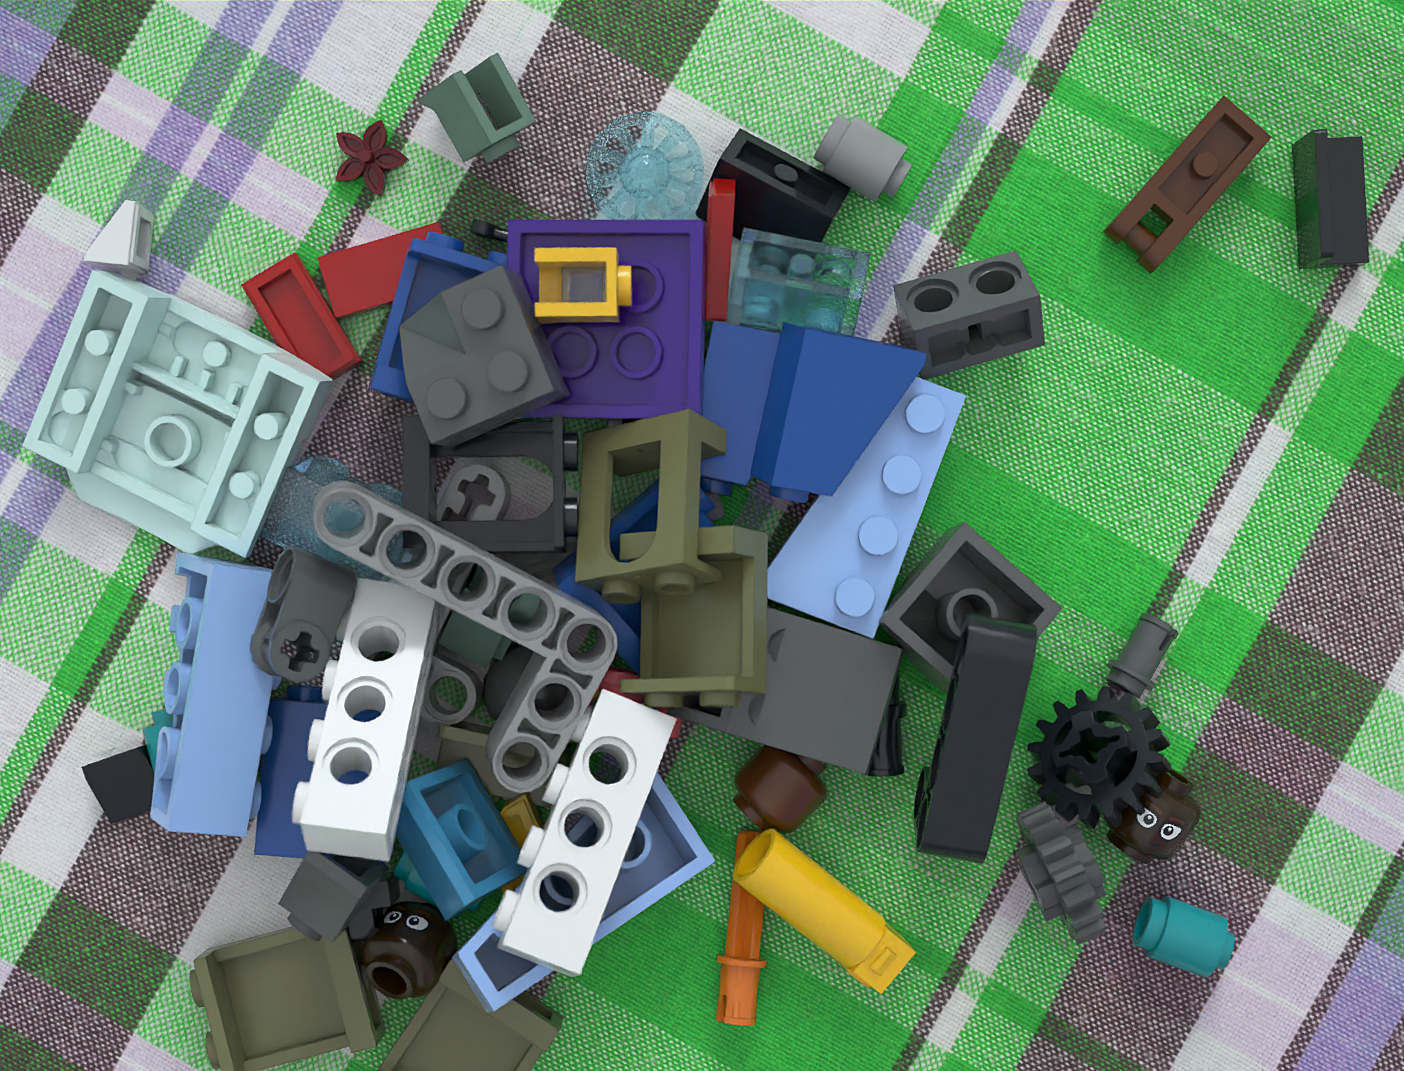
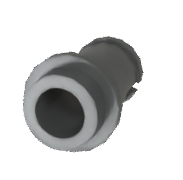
(1141, 656)

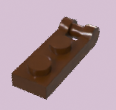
(1189, 182)

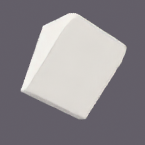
(124, 241)

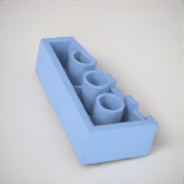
(853, 543)
(217, 700)
(658, 860)

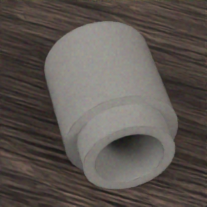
(863, 157)

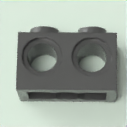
(970, 314)

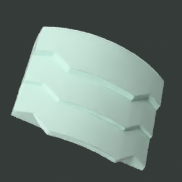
(174, 415)

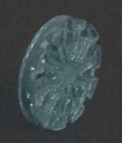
(644, 169)

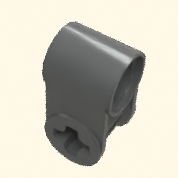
(304, 607)

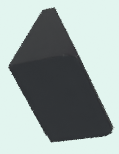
(122, 783)

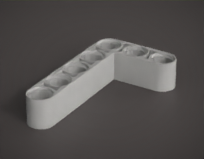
(489, 606)

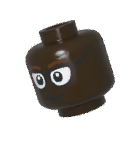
(1163, 825)
(408, 950)

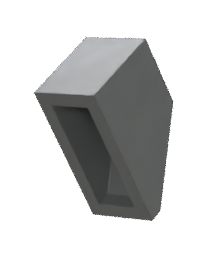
(329, 892)

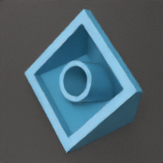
(456, 838)

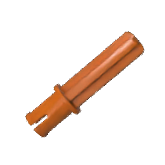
(741, 958)

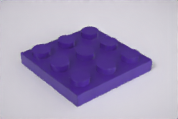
(656, 350)

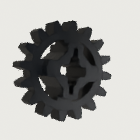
(1108, 760)

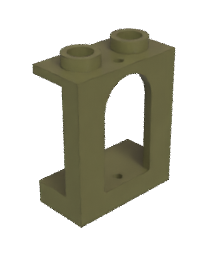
(676, 447)

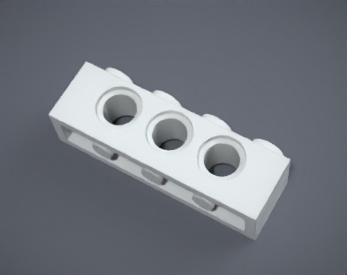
(637, 741)
(365, 816)

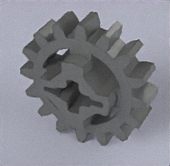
(1061, 872)

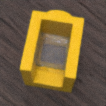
(581, 285)

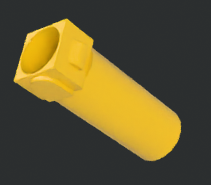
(822, 910)

